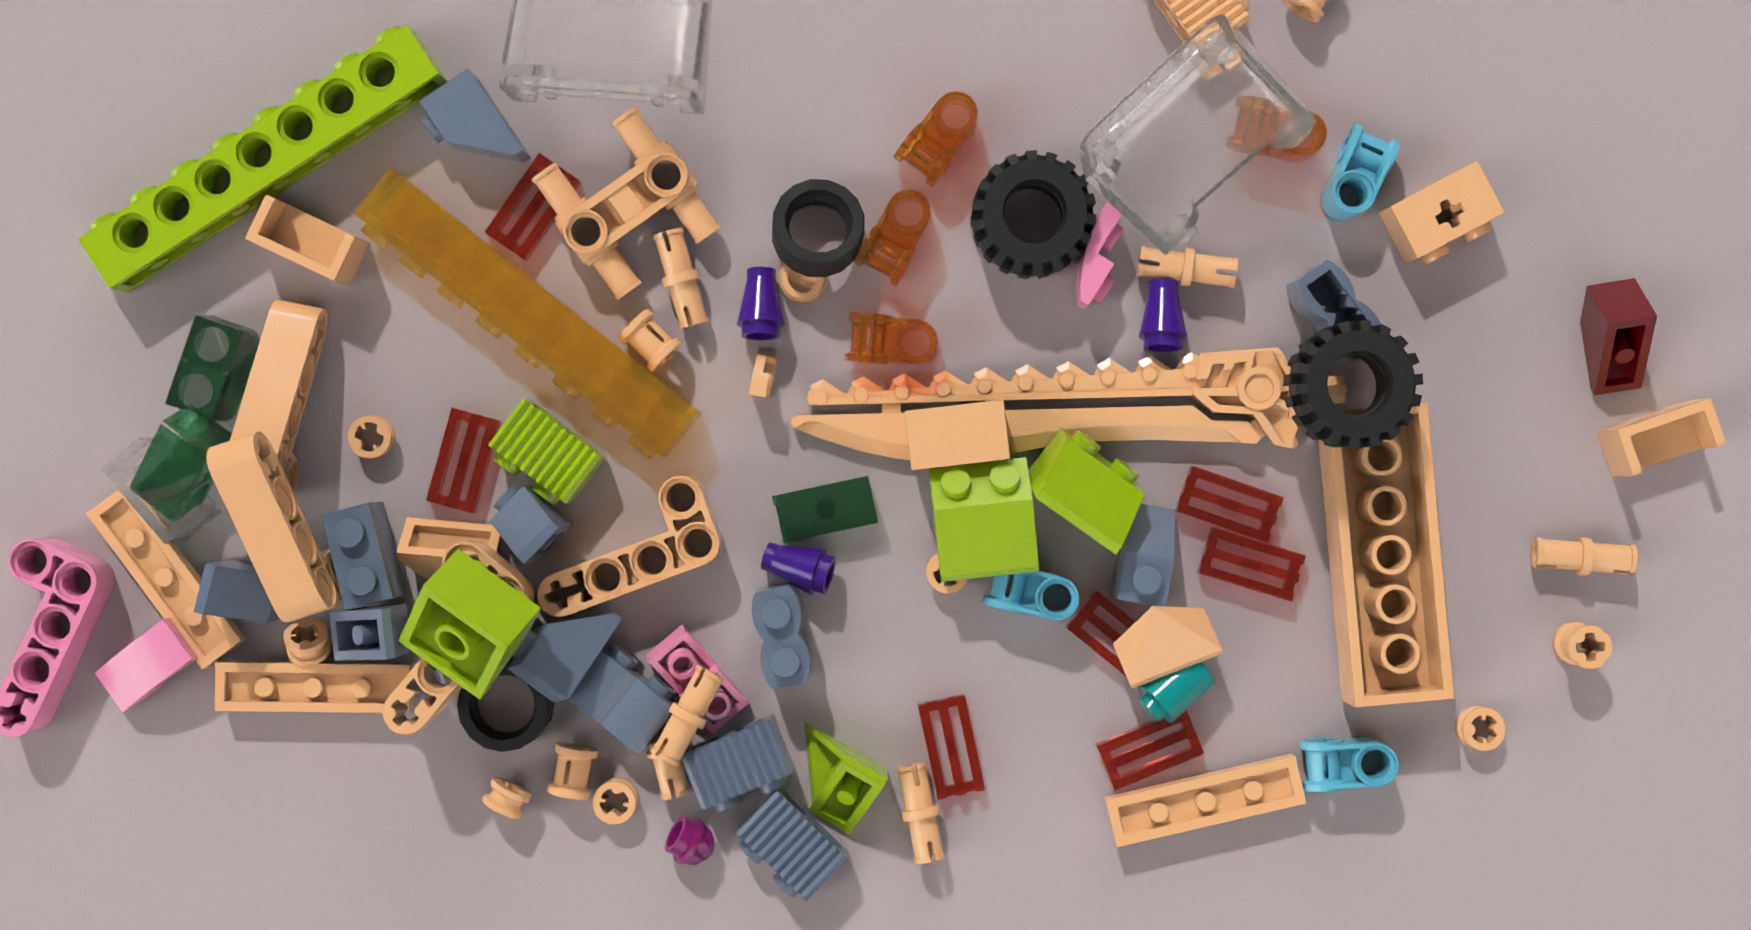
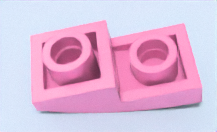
(1093, 269)
(676, 662)
(145, 664)

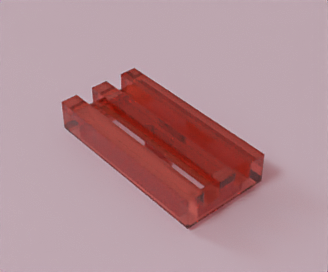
(511, 204)
(482, 463)
(1267, 517)
(1290, 575)
(1086, 613)
(1156, 766)
(959, 787)

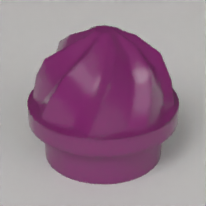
(690, 841)

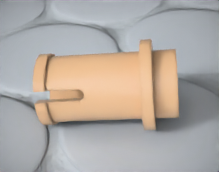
(670, 777)

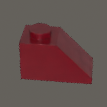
(1616, 335)

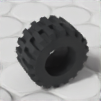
(1050, 177)
(1393, 379)

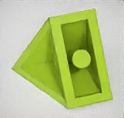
(840, 779)

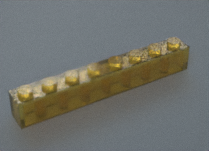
(526, 313)

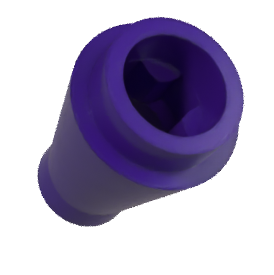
(761, 306)
(1163, 318)
(800, 566)

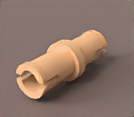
(1187, 267)
(681, 278)
(1584, 556)
(687, 715)
(920, 812)

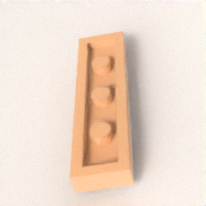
(165, 578)
(314, 688)
(1205, 800)

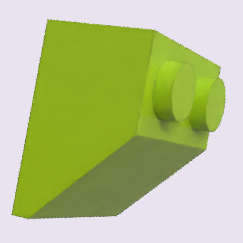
(1087, 488)
(983, 519)
(468, 623)

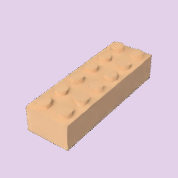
(1387, 568)

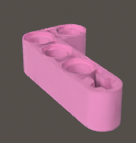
(43, 636)

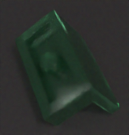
(825, 509)

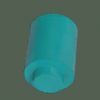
(1175, 692)

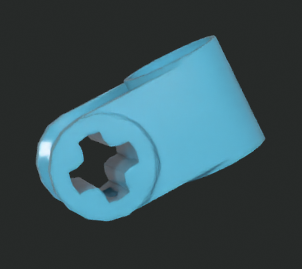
(1361, 165)
(1027, 594)
(1336, 763)

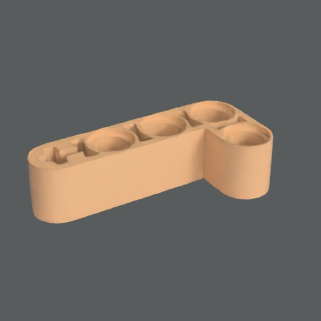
(283, 379)
(273, 527)
(629, 559)
(421, 676)

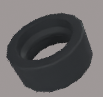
(819, 193)
(498, 740)

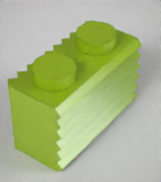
(546, 452)

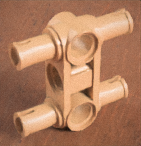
(626, 202)

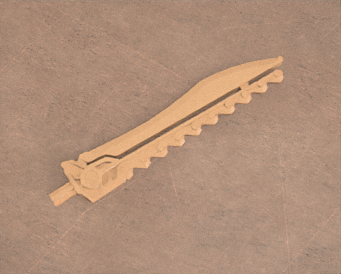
(1218, 381)

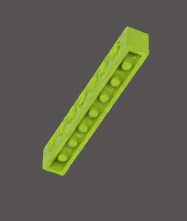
(112, 235)

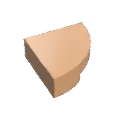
(763, 374)

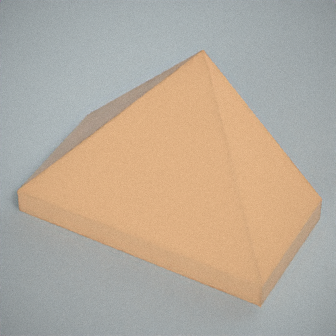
(427, 541)
(1165, 643)

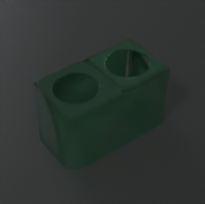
(238, 361)
(175, 466)

